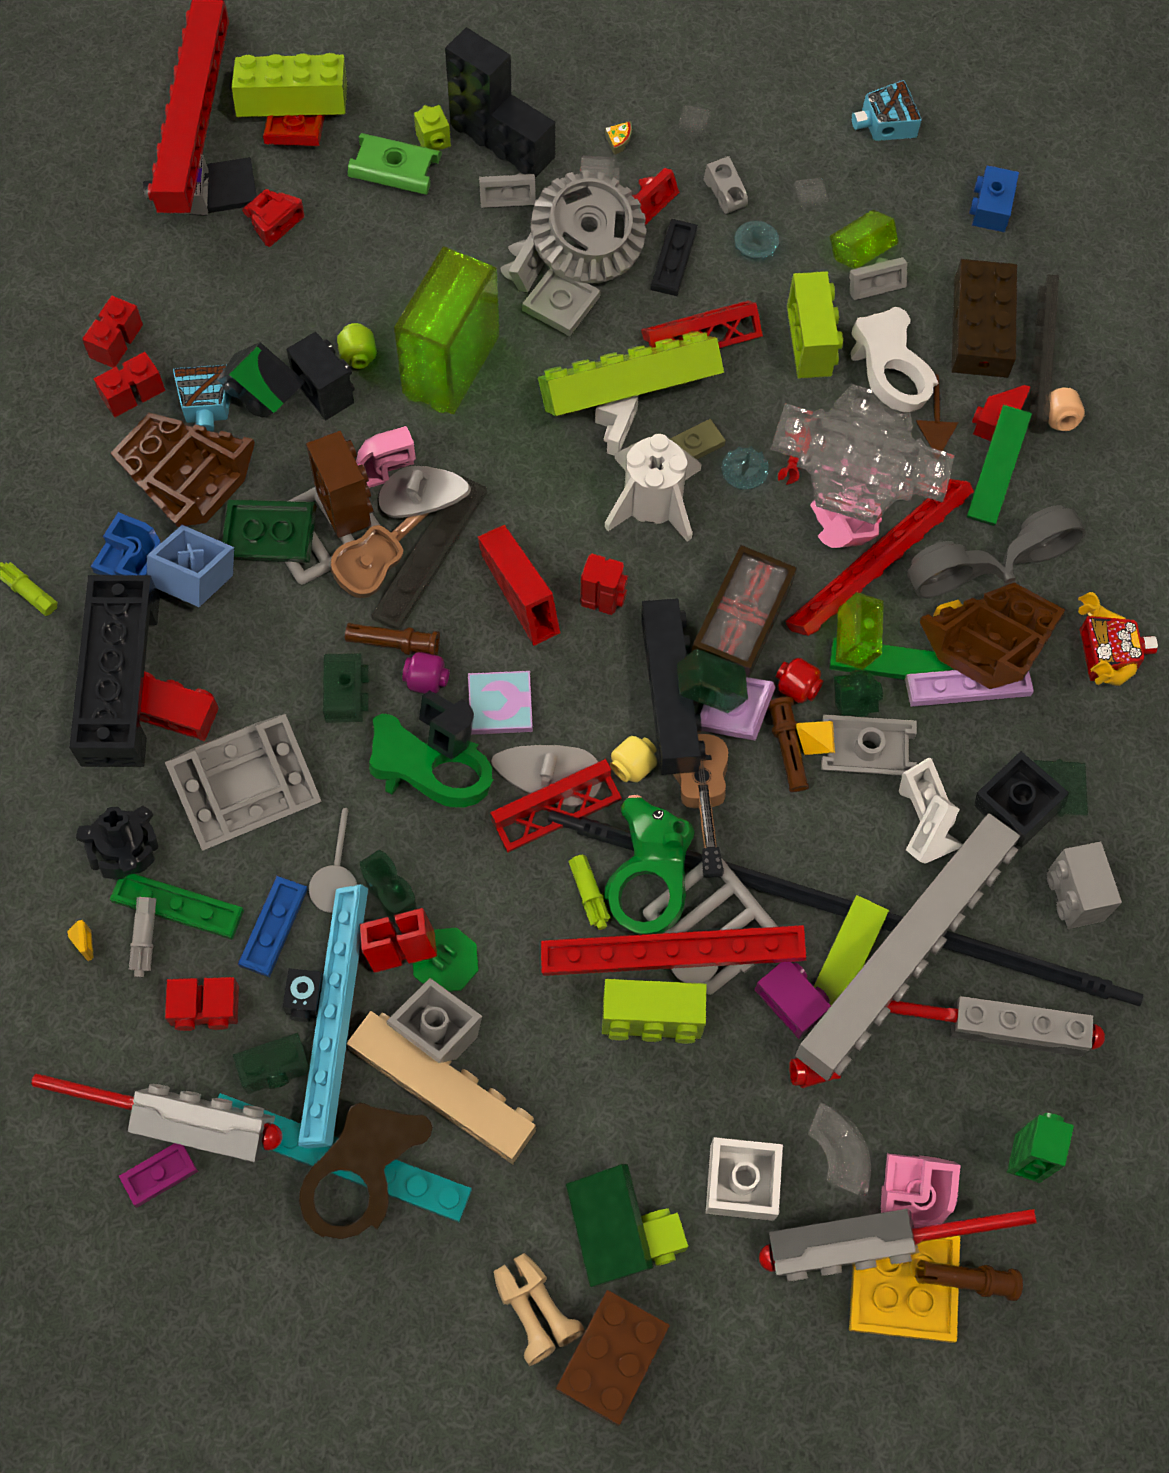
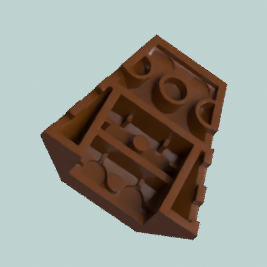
(184, 466)
(993, 636)

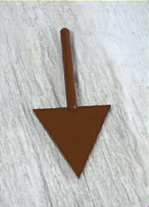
(937, 432)

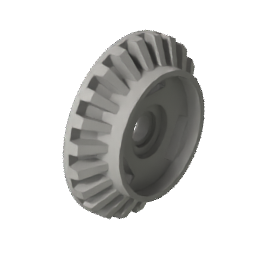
(604, 254)

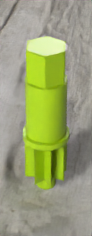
(27, 588)
(589, 891)

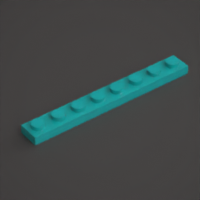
(403, 1180)

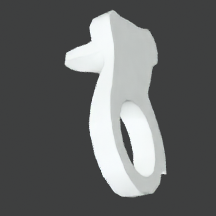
(882, 342)

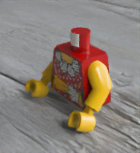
(1111, 643)

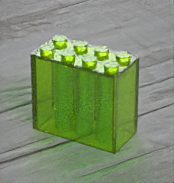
(447, 330)

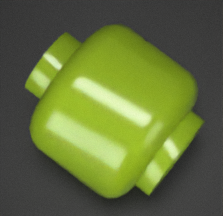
(356, 345)

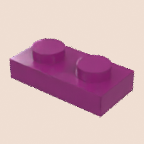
(158, 1174)

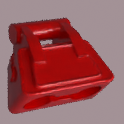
(276, 217)

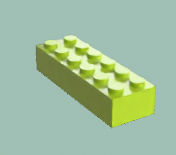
(630, 374)

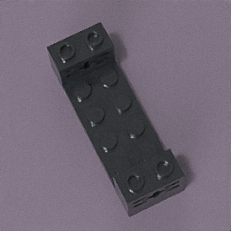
(112, 671)

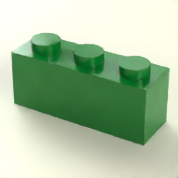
(1040, 1148)

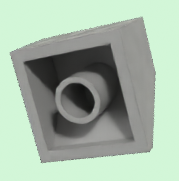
(437, 1022)

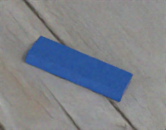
(273, 926)

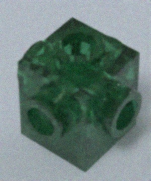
(857, 693)

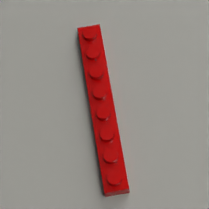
(877, 558)
(673, 950)

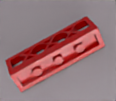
(708, 320)
(550, 795)

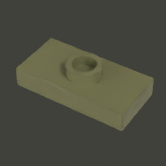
(700, 439)

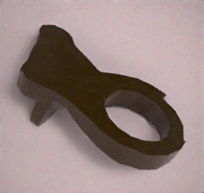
(365, 1147)

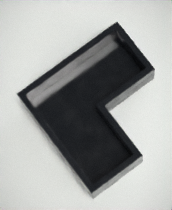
(486, 109)

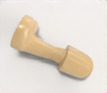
(539, 1342)

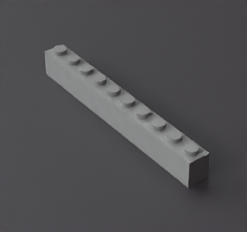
(906, 948)

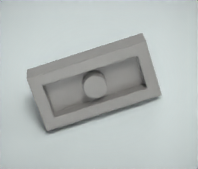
(507, 190)
(526, 265)
(878, 278)

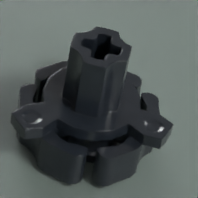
(119, 837)

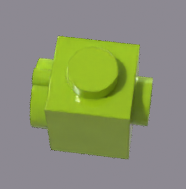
(432, 128)
(664, 1236)

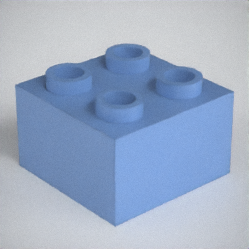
(190, 565)

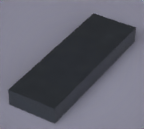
(674, 257)

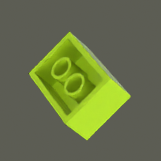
(814, 324)
(654, 1010)

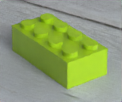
(289, 85)

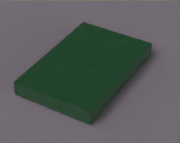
(270, 530)
(609, 1225)

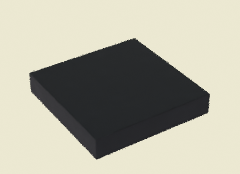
(230, 184)

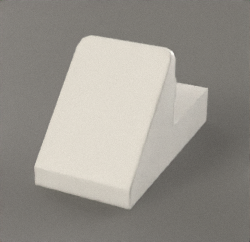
(618, 419)
(921, 785)
(932, 836)

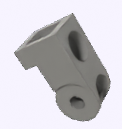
(726, 185)

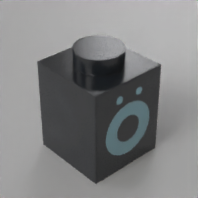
(302, 994)

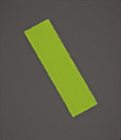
(851, 947)

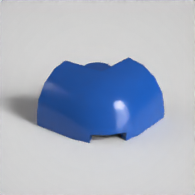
(126, 547)

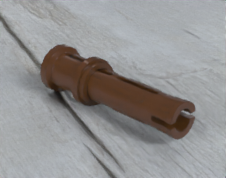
(406, 640)
(786, 727)
(983, 1279)

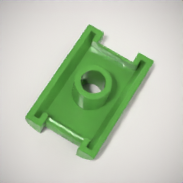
(393, 163)

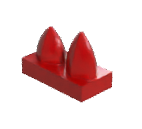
(656, 193)

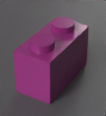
(793, 997)

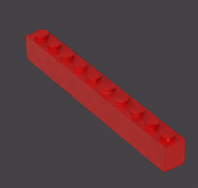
(189, 107)

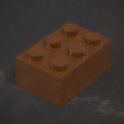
(340, 483)
(612, 1358)

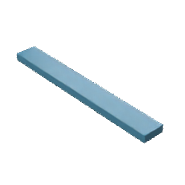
(333, 1018)

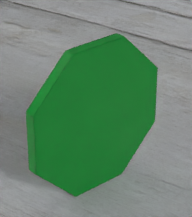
(454, 963)

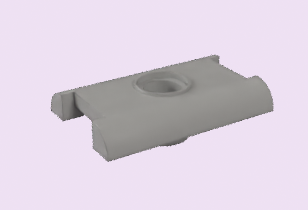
(888, 735)

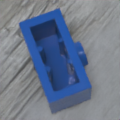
(994, 199)

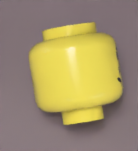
(633, 759)

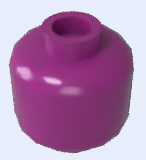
(425, 673)

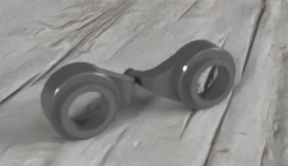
(950, 565)

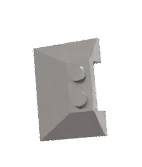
(243, 781)

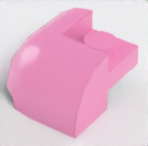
(386, 453)
(844, 530)
(922, 1185)

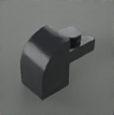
(448, 724)

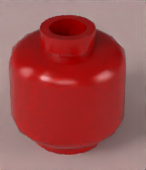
(799, 680)

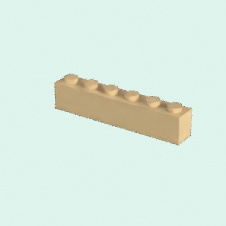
(444, 1088)

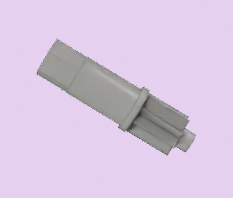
(142, 936)

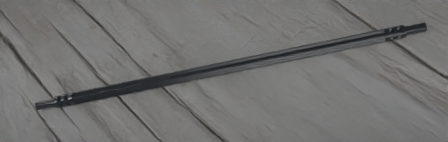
(962, 944)

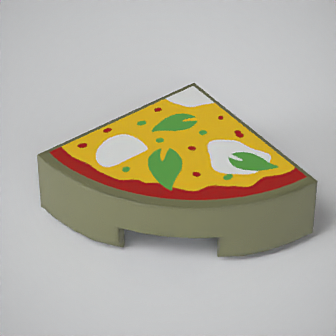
(619, 136)

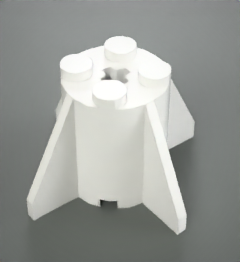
(654, 484)

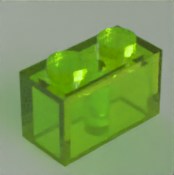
(864, 239)
(859, 631)

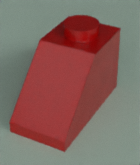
(987, 417)

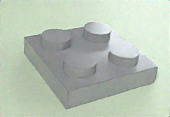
(560, 301)

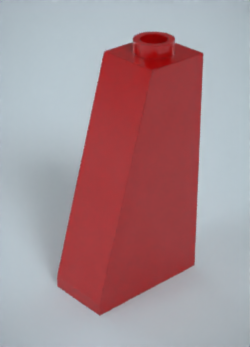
(520, 584)

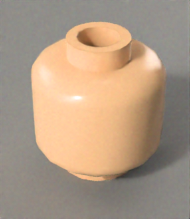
(1065, 409)

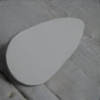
(421, 491)
(542, 765)

